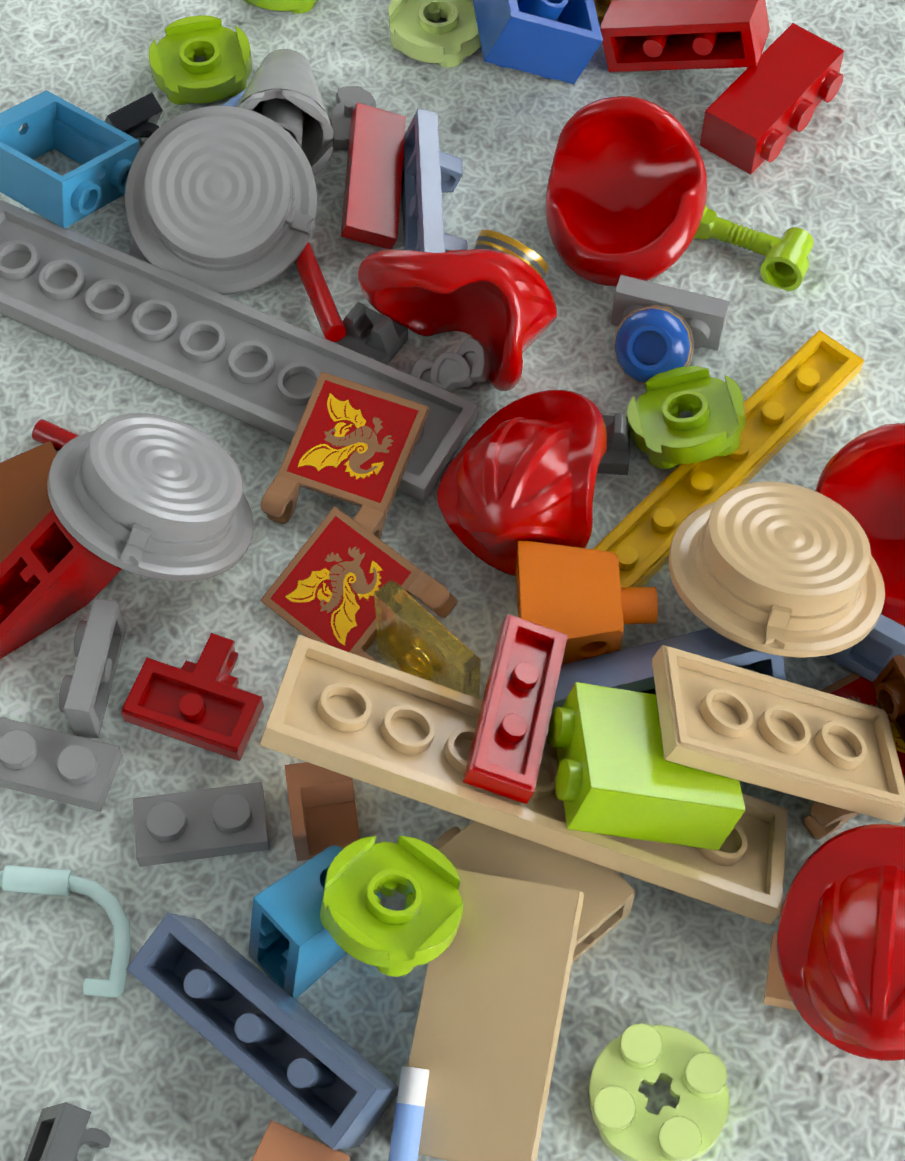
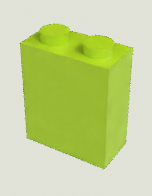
(618, 777)

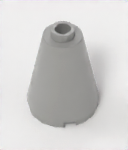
(290, 97)

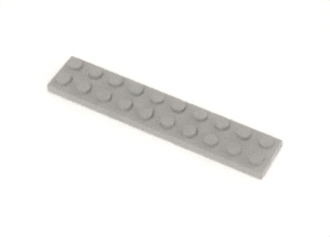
(200, 339)

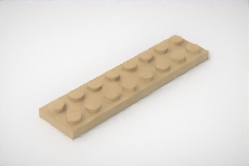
(418, 742)

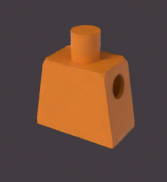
(580, 597)

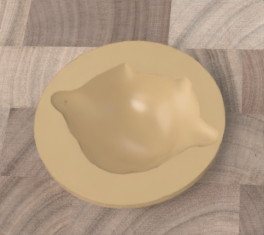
(778, 570)

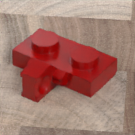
(197, 701)

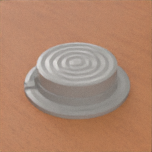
(221, 198)
(153, 498)

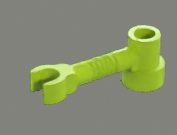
(785, 256)

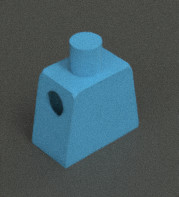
(288, 930)

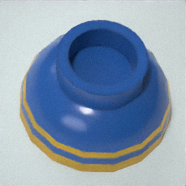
(652, 342)

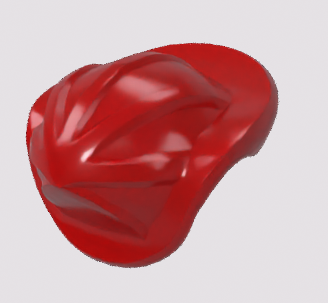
(624, 191)
(467, 292)
(526, 477)
(870, 485)
(847, 941)

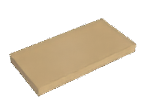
(777, 734)
(495, 1019)

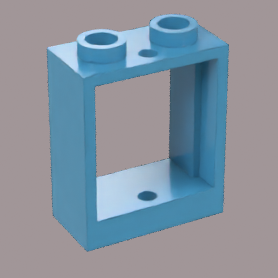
(61, 126)

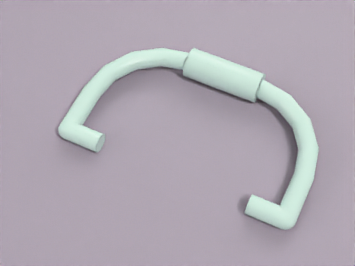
(62, 883)

